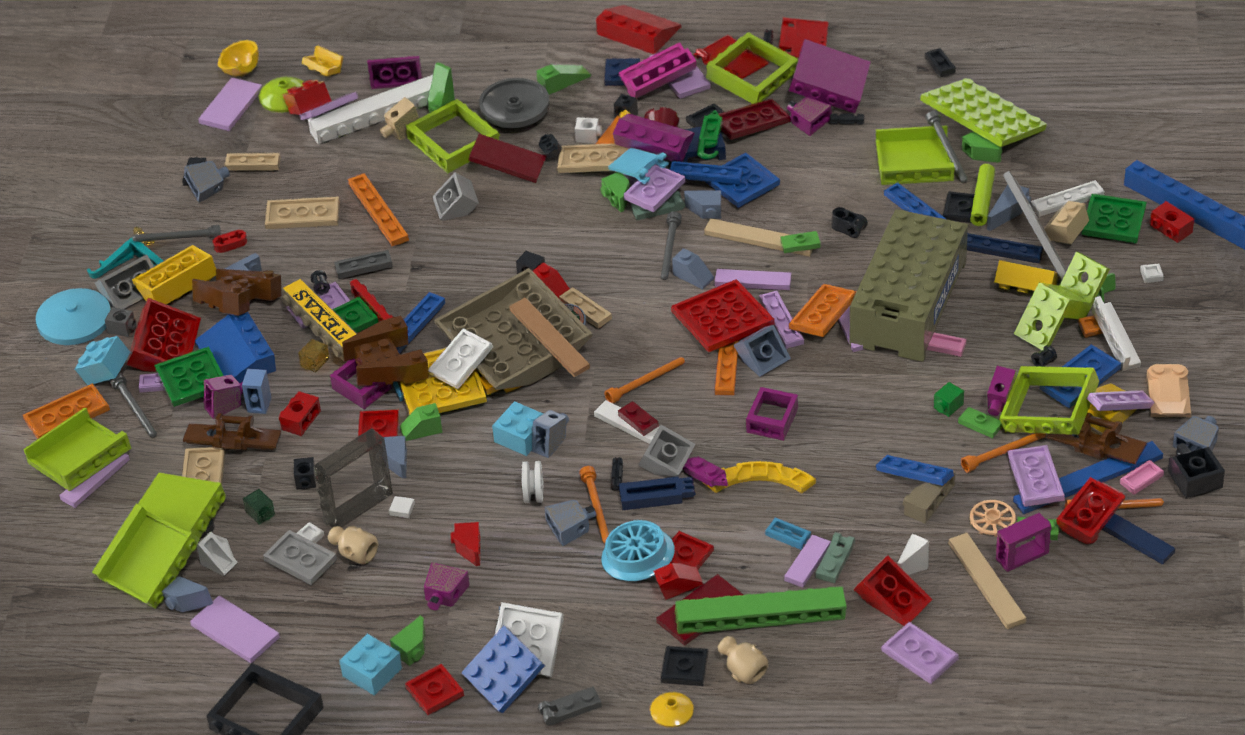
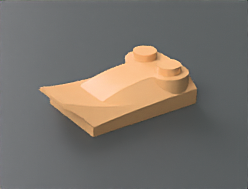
(1168, 390)

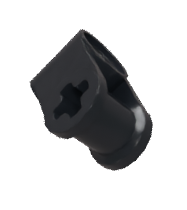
(846, 222)

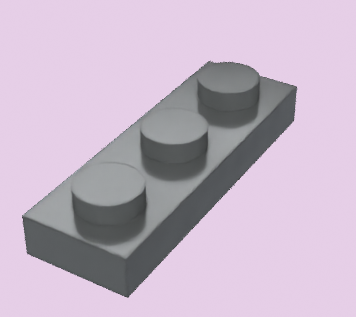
(363, 264)

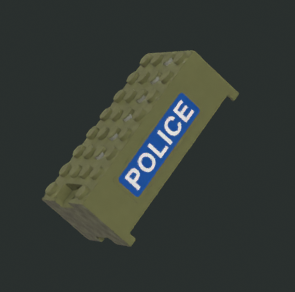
(910, 274)

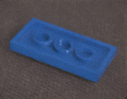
(1089, 358)

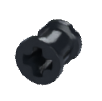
(317, 284)
(1044, 356)

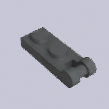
(570, 706)

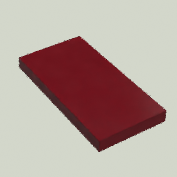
(753, 119)
(507, 158)
(713, 588)

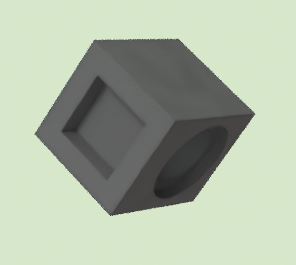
(120, 322)

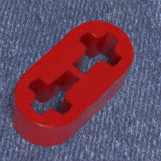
(230, 241)

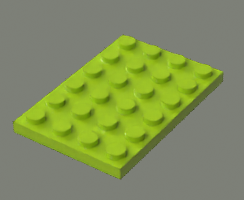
(983, 112)

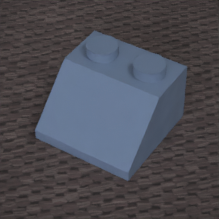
(762, 350)

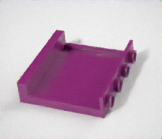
(830, 76)

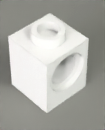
(587, 130)

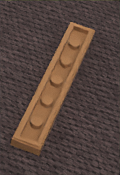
(549, 337)

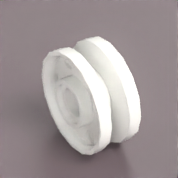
(532, 482)

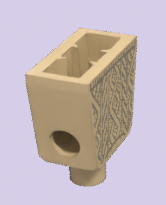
(398, 117)

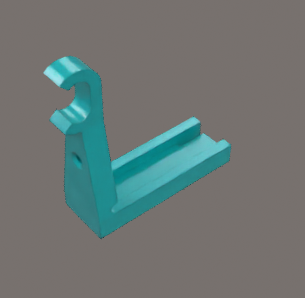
(122, 255)

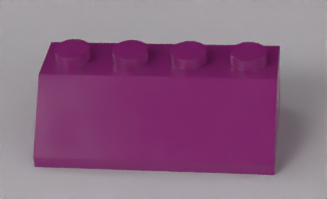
(652, 137)

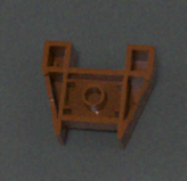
(236, 288)
(378, 357)

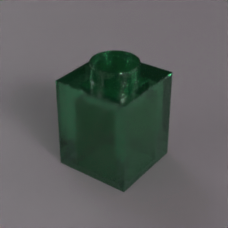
(259, 506)

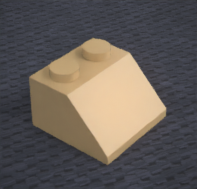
(1067, 222)

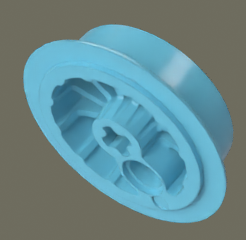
(644, 547)

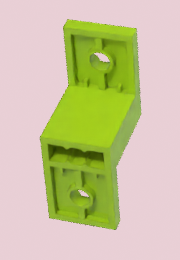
(1068, 300)

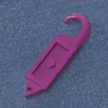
(705, 471)

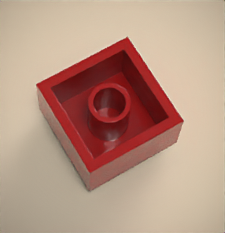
(306, 97)

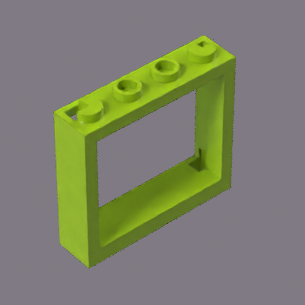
(742, 88)
(458, 158)
(1049, 377)

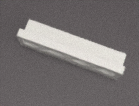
(1115, 334)

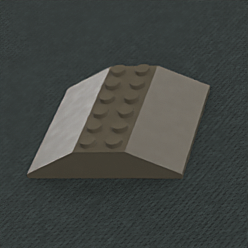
(516, 353)

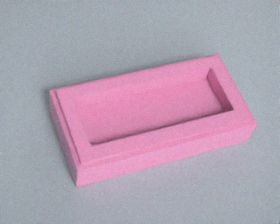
(947, 344)
(1141, 477)

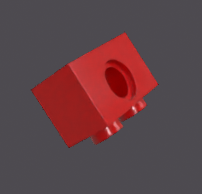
(1172, 222)
(299, 413)

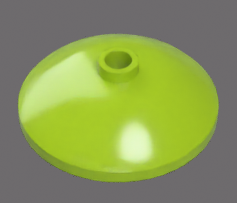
(271, 93)

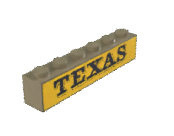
(317, 315)

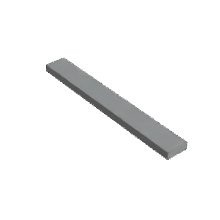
(1036, 225)

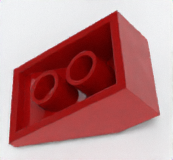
(893, 592)

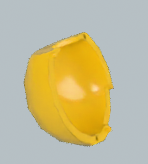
(239, 58)

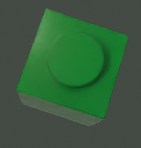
(948, 399)

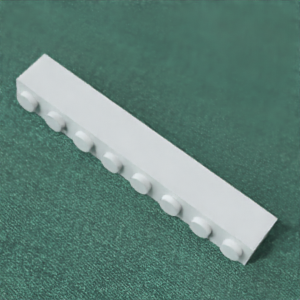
(367, 111)

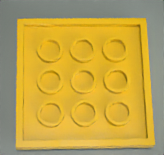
(441, 393)

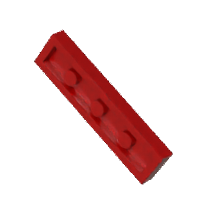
(370, 300)

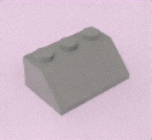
(119, 286)

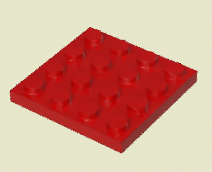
(722, 315)

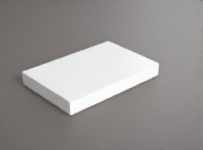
(460, 358)

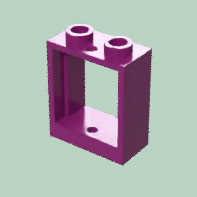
(362, 397)
(777, 428)
(1008, 537)

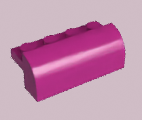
(658, 70)

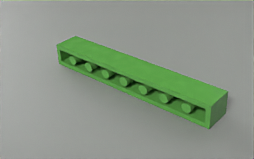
(760, 610)

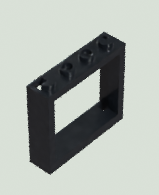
(255, 674)

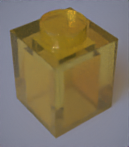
(313, 355)

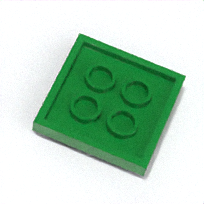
(1114, 218)
(185, 375)

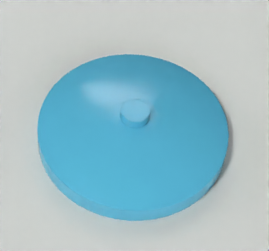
(72, 316)

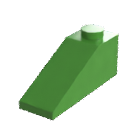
(560, 76)
(441, 87)

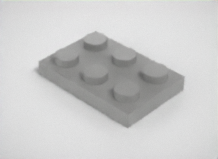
(300, 557)

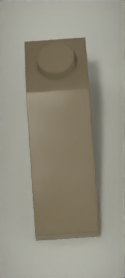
(926, 499)

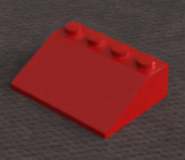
(635, 28)
(162, 335)

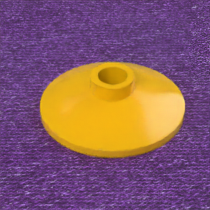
(669, 715)

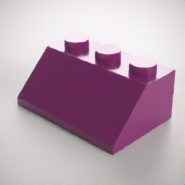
(394, 71)

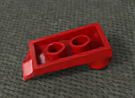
(1090, 511)

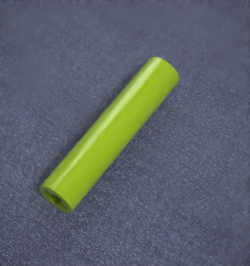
(982, 195)

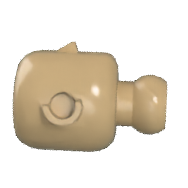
(354, 543)
(743, 660)

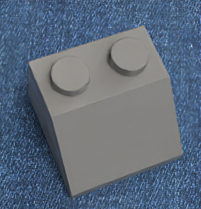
(455, 198)
(666, 453)

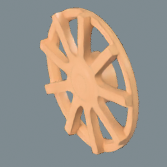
(991, 517)

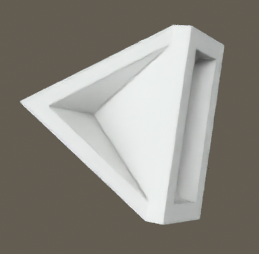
(216, 554)
(915, 555)

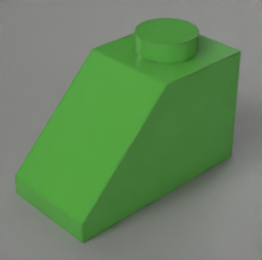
(422, 422)
(410, 641)

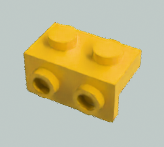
(324, 61)

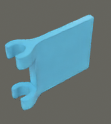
(637, 163)

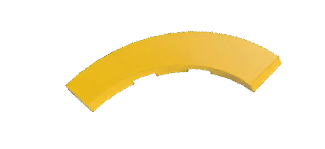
(767, 471)

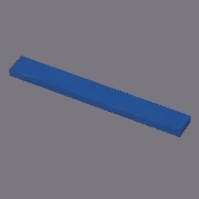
(1100, 471)

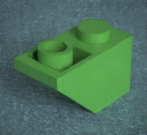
(981, 148)
(614, 188)

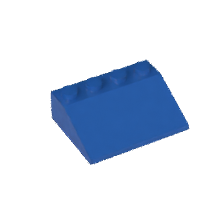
(238, 346)

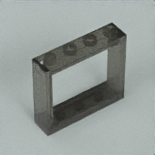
(368, 498)

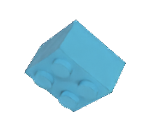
(102, 360)
(515, 428)
(370, 664)

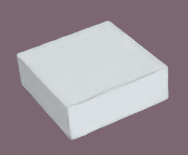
(1151, 273)
(401, 507)
(311, 532)

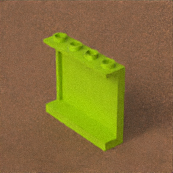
(912, 156)
(76, 450)
(183, 501)
(145, 556)

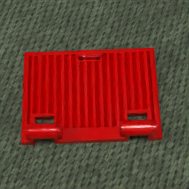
(793, 37)
(741, 66)

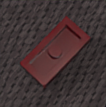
(638, 418)

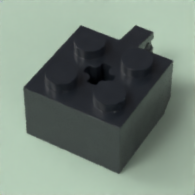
(1196, 471)

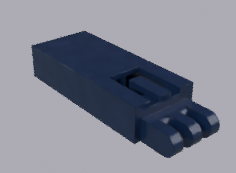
(655, 492)

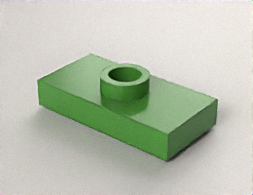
(800, 242)
(980, 422)

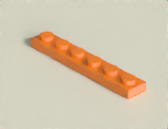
(378, 210)

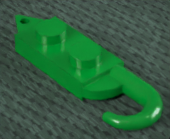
(709, 135)

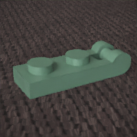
(673, 203)
(835, 558)

